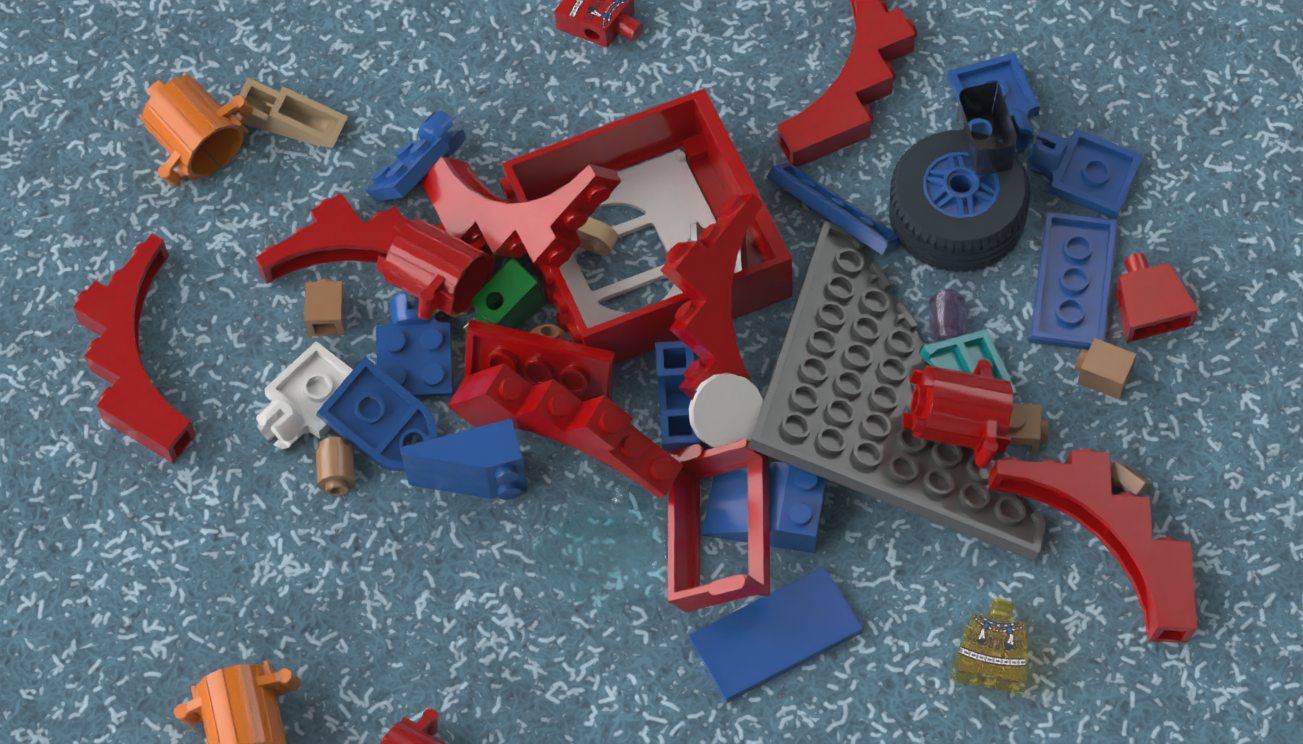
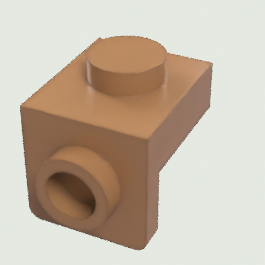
(1027, 426)

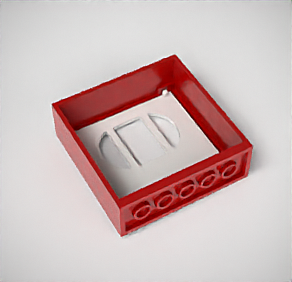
(670, 201)

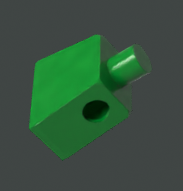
(508, 297)

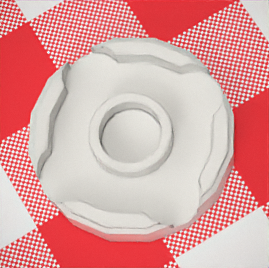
(724, 409)

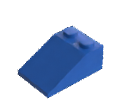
(469, 462)
(794, 507)

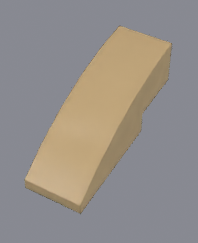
(291, 115)

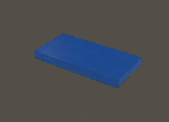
(1073, 280)
(775, 634)

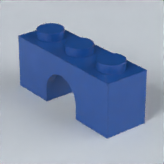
(671, 364)

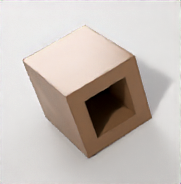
(325, 308)
(1105, 368)

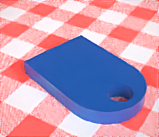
(377, 415)

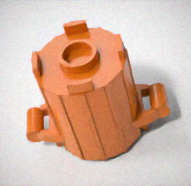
(187, 116)
(240, 704)

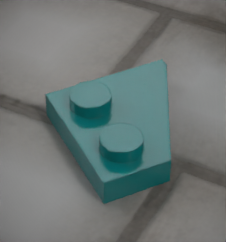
(964, 353)

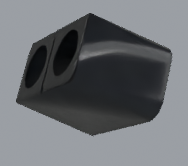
(978, 103)

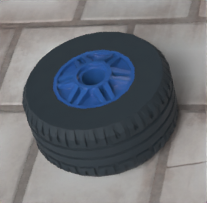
(950, 212)

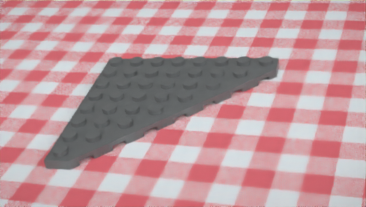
(842, 401)

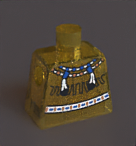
(993, 651)

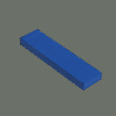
(834, 208)

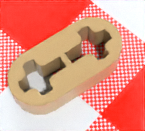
(597, 237)

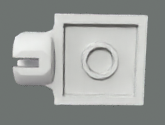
(299, 395)

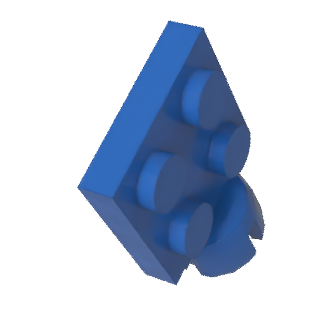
(1015, 89)
(417, 158)
(1085, 169)
(416, 350)

